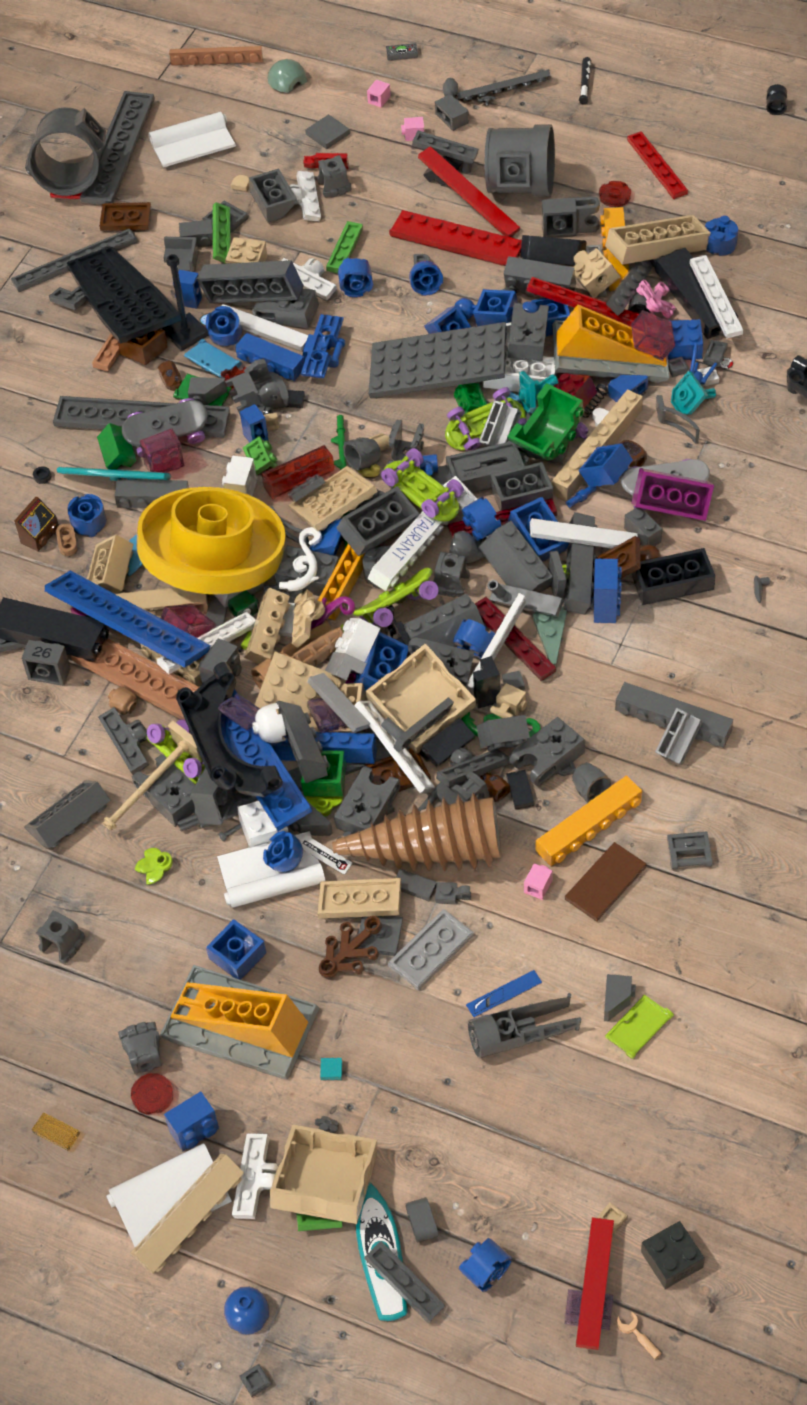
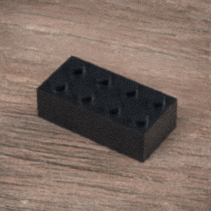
(674, 576)

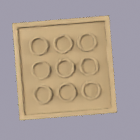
(333, 498)
(289, 683)

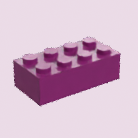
(672, 494)

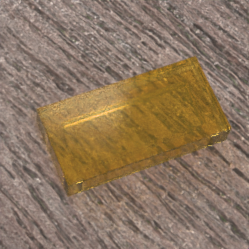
(55, 1131)

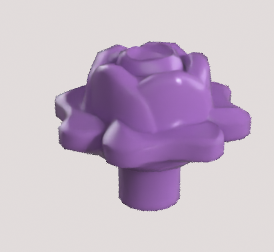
(581, 431)

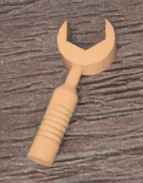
(646, 1343)

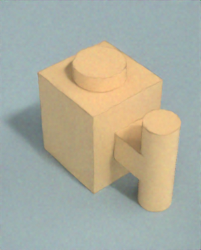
(509, 702)

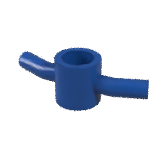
(429, 464)

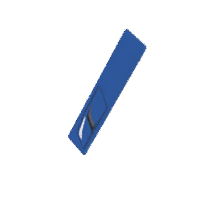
(503, 993)

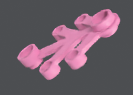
(654, 300)

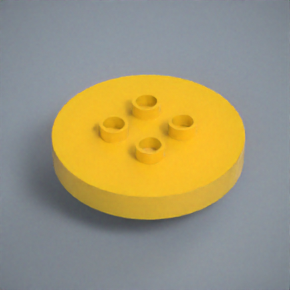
(210, 540)

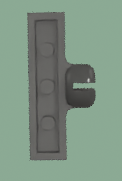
(126, 739)
(465, 762)

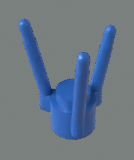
(694, 366)

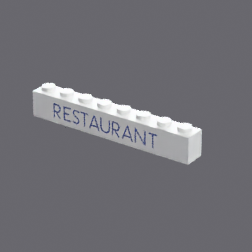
(405, 551)

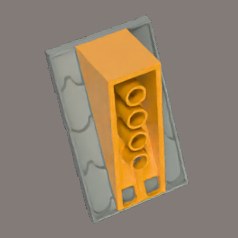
(601, 348)
(240, 1022)

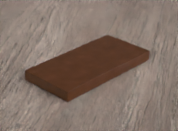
(605, 881)

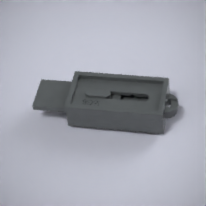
(477, 466)

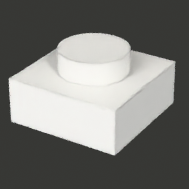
(712, 379)

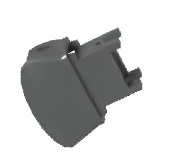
(257, 387)

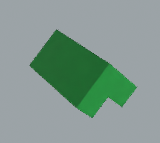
(115, 448)

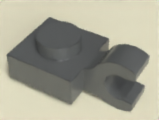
(448, 893)

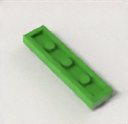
(221, 231)
(344, 245)

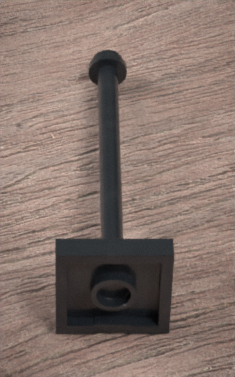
(189, 329)

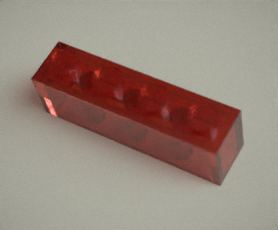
(296, 471)

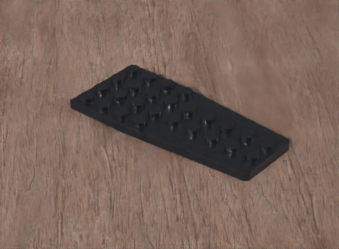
(121, 295)

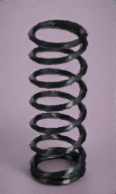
(600, 392)

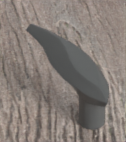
(758, 582)

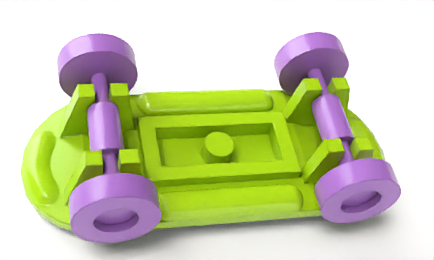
(466, 429)
(423, 490)
(413, 589)
(163, 741)

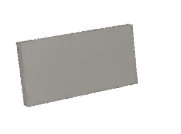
(430, 949)

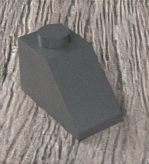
(206, 389)
(313, 822)
(618, 994)

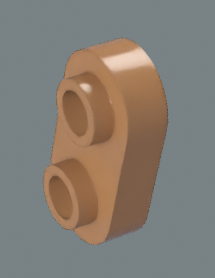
(66, 539)

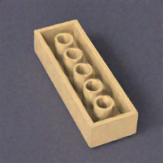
(656, 238)

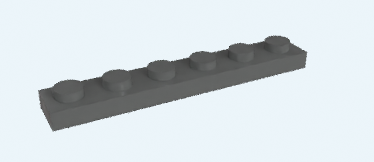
(497, 87)
(628, 286)

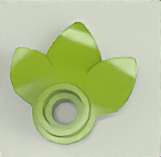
(324, 804)
(152, 865)

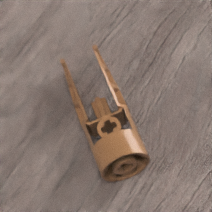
(312, 651)

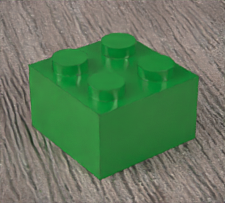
(333, 783)

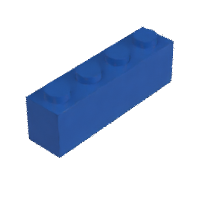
(278, 359)

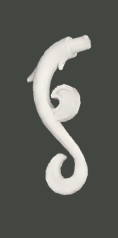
(299, 562)

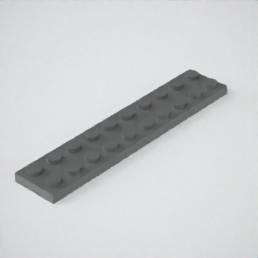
(119, 146)
(99, 412)

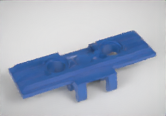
(315, 349)

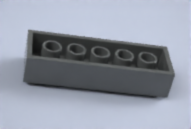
(250, 282)

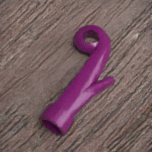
(332, 606)

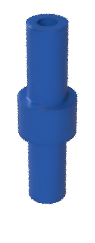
(580, 496)

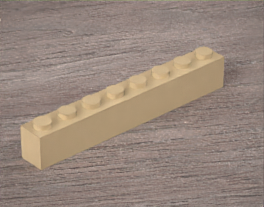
(605, 434)

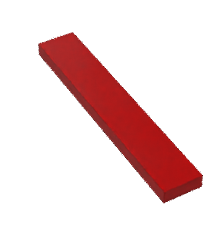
(657, 165)
(595, 1284)

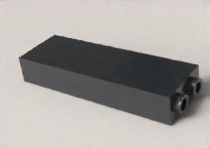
(680, 279)
(28, 621)

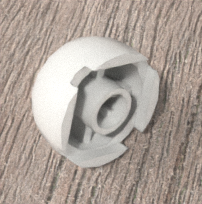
(269, 724)

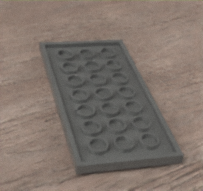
(438, 360)

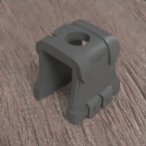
(333, 176)
(399, 446)
(448, 574)
(63, 932)
(141, 1046)

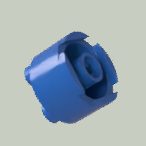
(723, 236)
(355, 277)
(223, 326)
(87, 514)
(481, 518)
(473, 637)
(485, 1264)

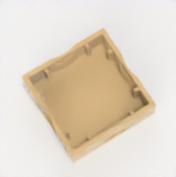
(416, 690)
(324, 1174)

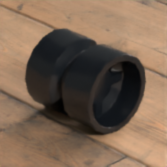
(776, 99)

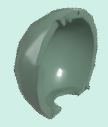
(286, 74)

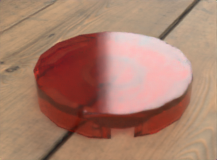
(615, 194)
(152, 1093)

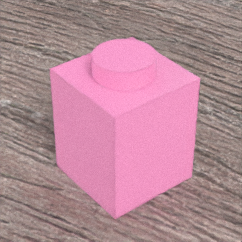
(378, 93)
(411, 126)
(538, 881)

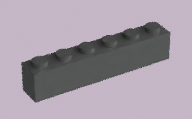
(579, 570)
(660, 708)

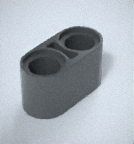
(421, 1219)

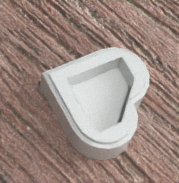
(598, 415)

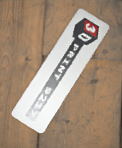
(325, 854)

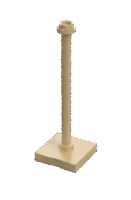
(185, 744)

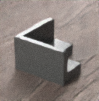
(186, 250)

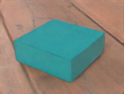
(331, 1069)

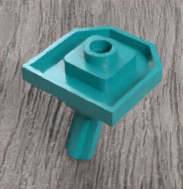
(530, 388)
(689, 394)

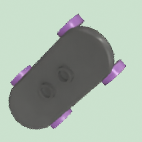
(184, 418)

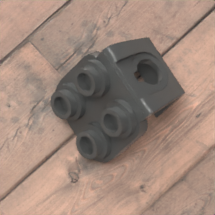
(464, 789)

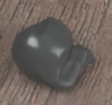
(466, 545)

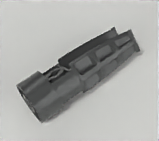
(495, 1031)

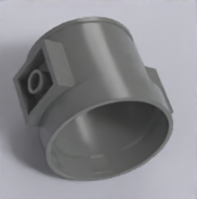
(520, 160)
(61, 177)

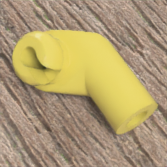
(370, 472)

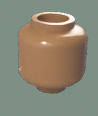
(122, 700)

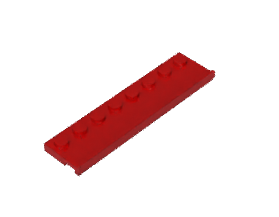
(455, 238)

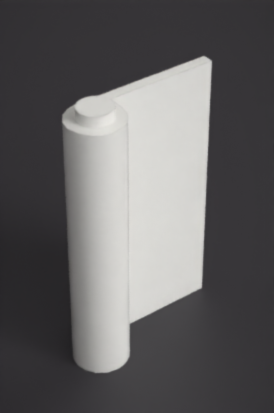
(191, 139)
(252, 880)
(152, 1194)

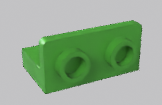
(262, 454)

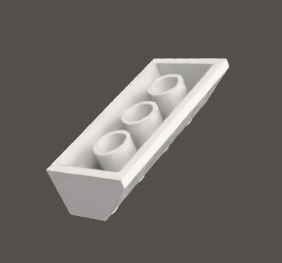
(535, 369)

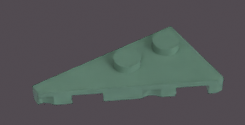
(550, 632)

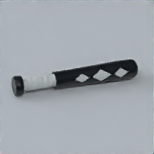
(585, 76)

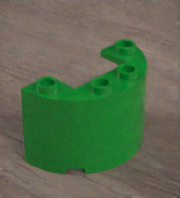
(550, 425)

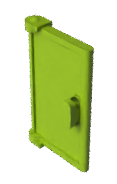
(644, 1021)

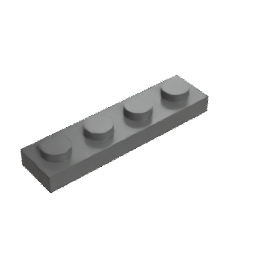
(404, 1281)

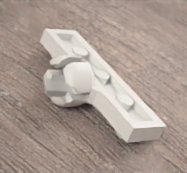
(307, 195)
(311, 279)
(256, 1177)

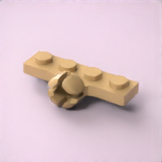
(304, 612)

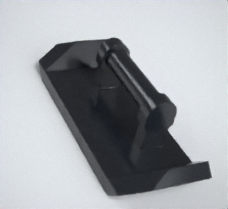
(551, 249)

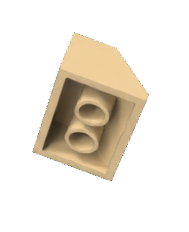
(111, 563)

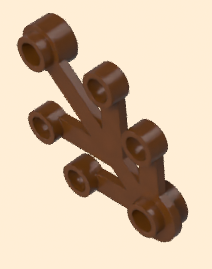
(349, 950)

